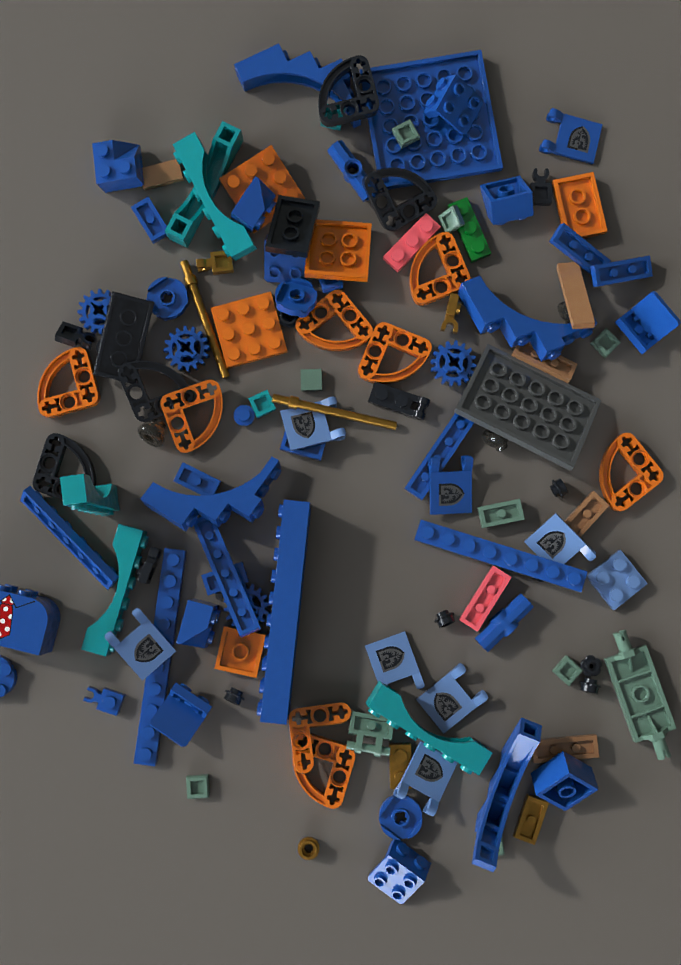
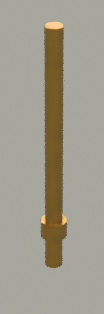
(191, 282)
(293, 402)

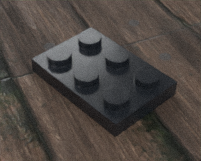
(292, 226)

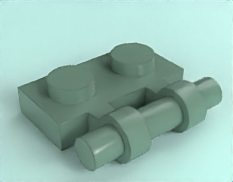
(372, 727)

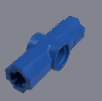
(345, 160)
(504, 622)

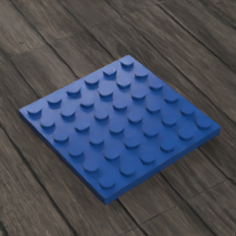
(441, 149)

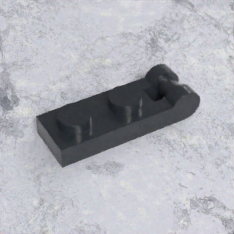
(398, 400)

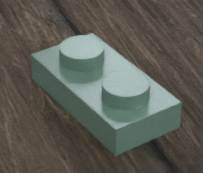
(500, 513)

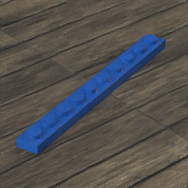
(157, 682)

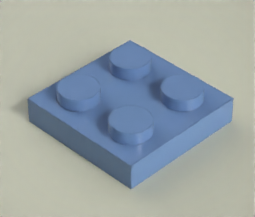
(616, 579)

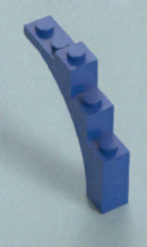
(276, 67)
(491, 314)
(215, 508)
(501, 791)

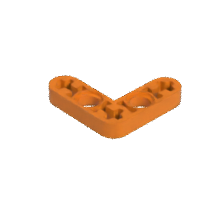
(304, 729)

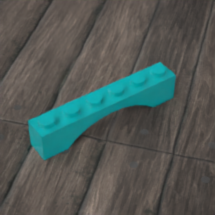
(221, 155)
(195, 160)
(82, 495)
(128, 548)
(464, 750)

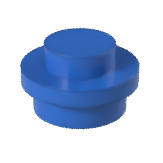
(244, 415)

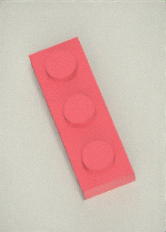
(411, 242)
(485, 598)

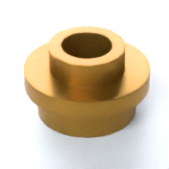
(308, 855)

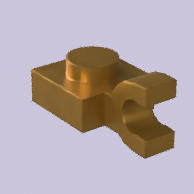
(218, 263)
(452, 308)

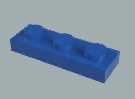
(577, 248)
(621, 271)

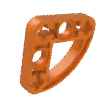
(449, 279)
(333, 309)
(391, 340)
(79, 395)
(178, 411)
(641, 477)
(334, 757)

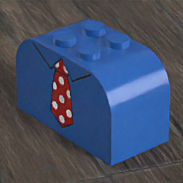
(27, 620)

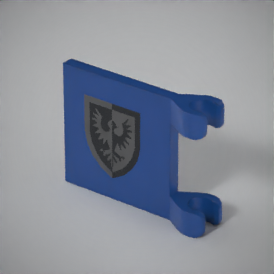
(575, 138)
(450, 489)

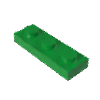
(471, 232)

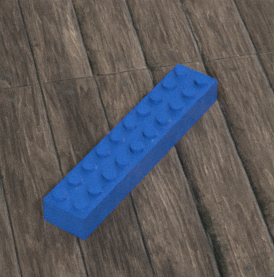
(285, 613)

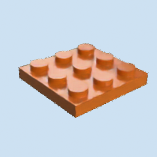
(270, 170)
(339, 251)
(249, 330)

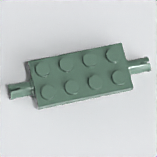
(640, 694)

